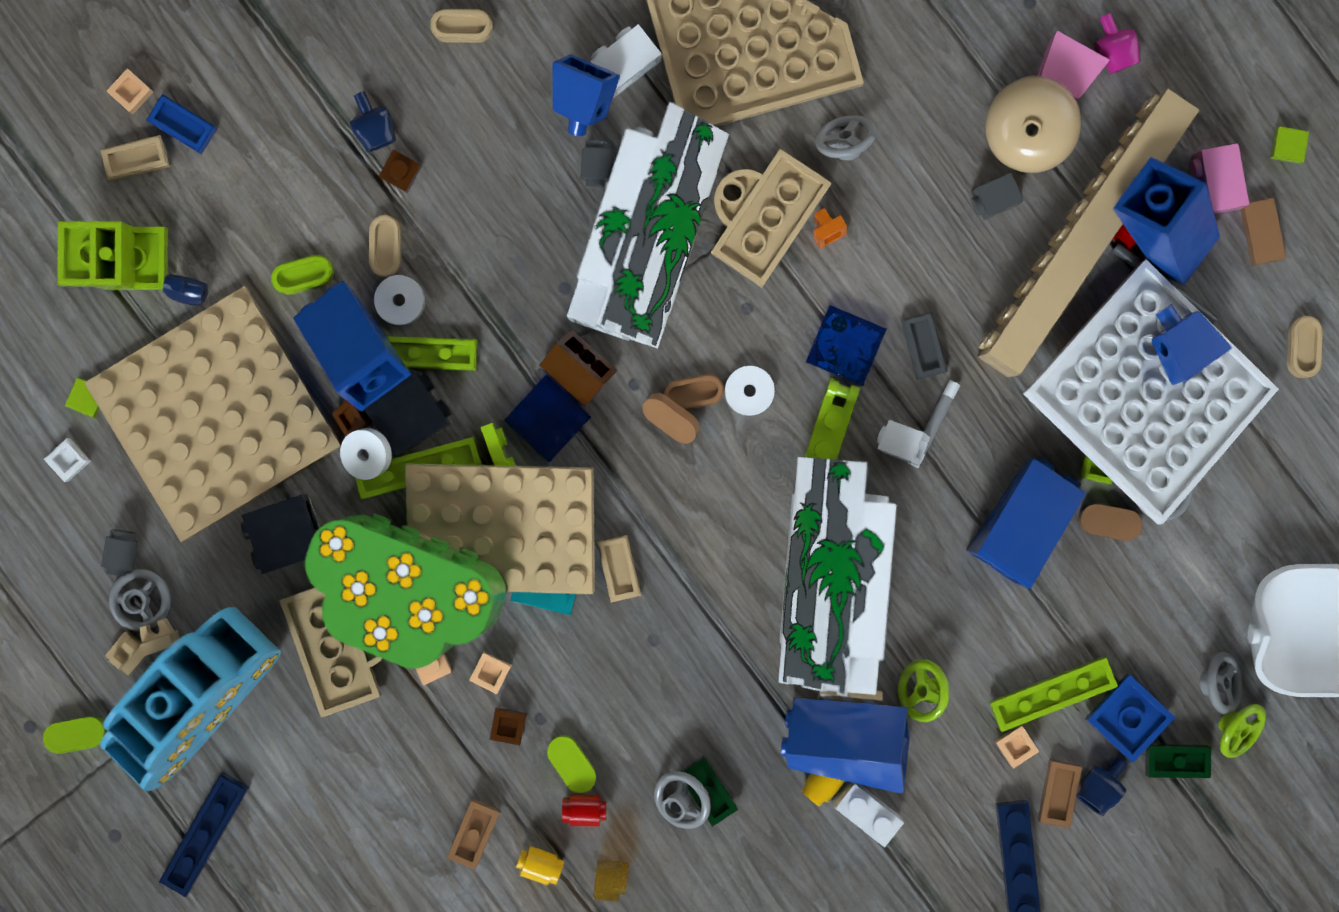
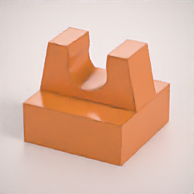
(828, 229)

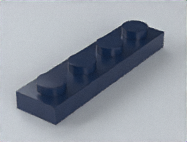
(1018, 856)

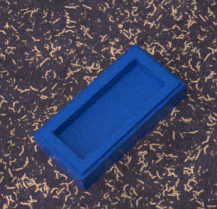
(181, 124)

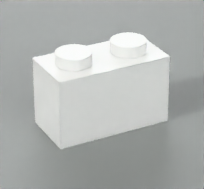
(629, 56)
(867, 812)

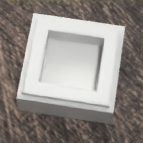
(67, 460)

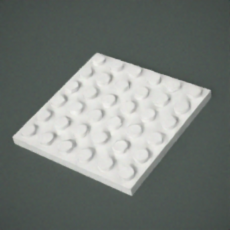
(1125, 413)

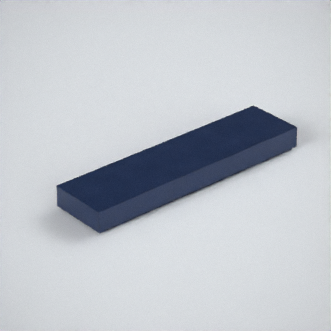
(204, 834)

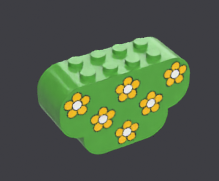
(399, 590)

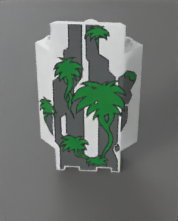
(647, 227)
(835, 579)

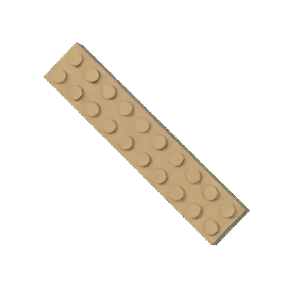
(1084, 237)

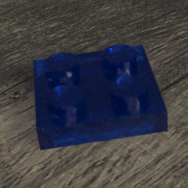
(547, 418)

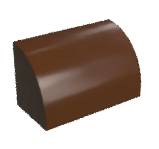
(578, 367)

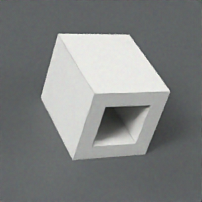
(902, 442)

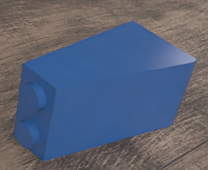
(1169, 219)
(350, 346)
(1027, 522)
(849, 742)

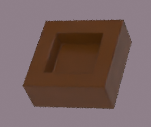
(400, 171)
(350, 418)
(508, 726)

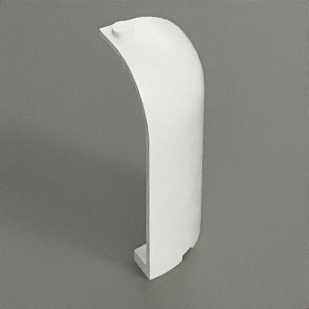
(1297, 630)

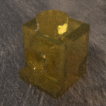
(610, 880)

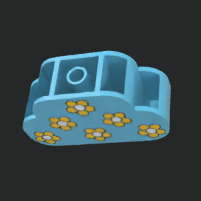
(186, 697)

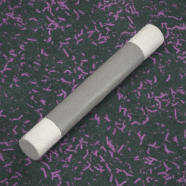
(939, 413)

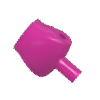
(1117, 45)

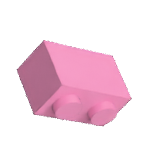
(1224, 176)

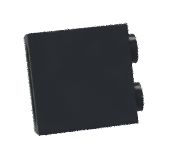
(409, 414)
(280, 532)

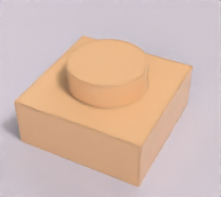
(130, 91)
(435, 670)
(490, 672)
(1016, 746)

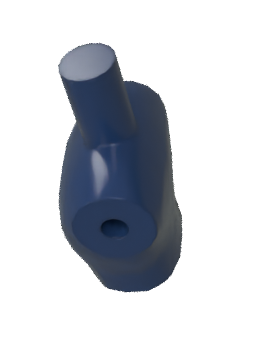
(373, 126)
(185, 289)
(1101, 788)

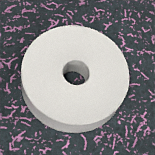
(385, 300)
(763, 390)
(377, 448)

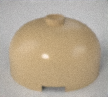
(1037, 102)

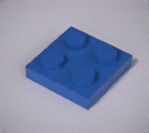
(1130, 718)

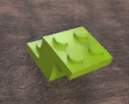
(112, 255)

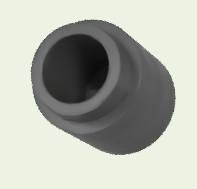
(596, 163)
(119, 552)

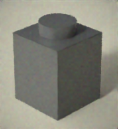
(996, 196)

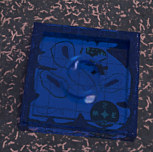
(845, 345)

